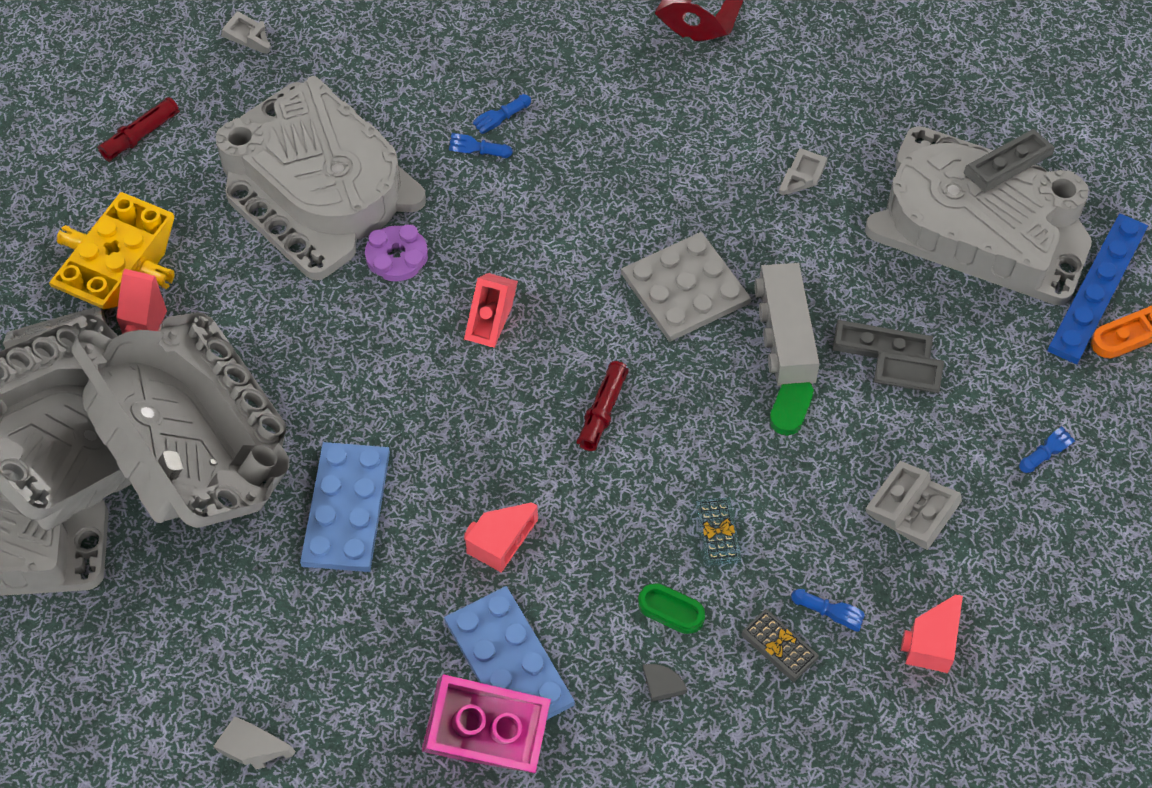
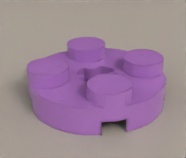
(396, 237)

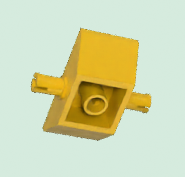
(125, 237)

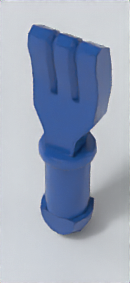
(492, 118)
(467, 144)
(1054, 444)
(840, 612)

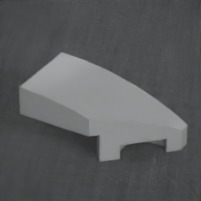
(247, 32)
(804, 172)
(251, 744)

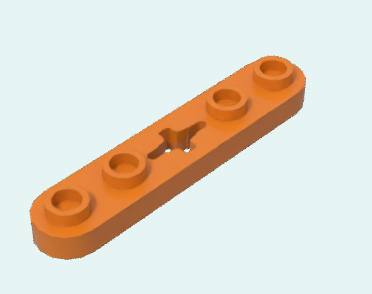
(1123, 334)

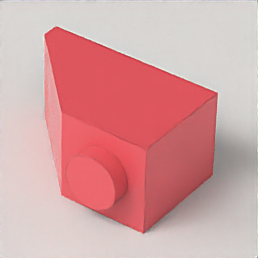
(139, 302)
(490, 308)
(500, 534)
(934, 636)

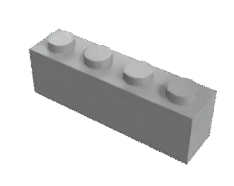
(787, 324)

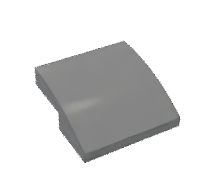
(900, 496)

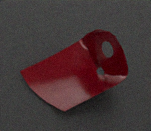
(710, 27)

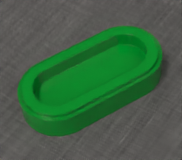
(791, 407)
(671, 608)

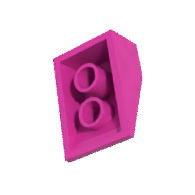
(486, 724)

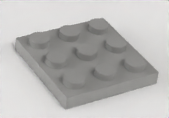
(685, 286)

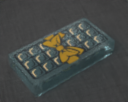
(718, 531)

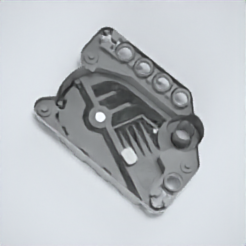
(183, 428)

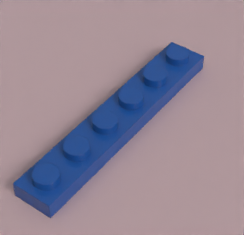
(1097, 289)

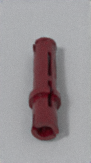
(129, 135)
(598, 416)

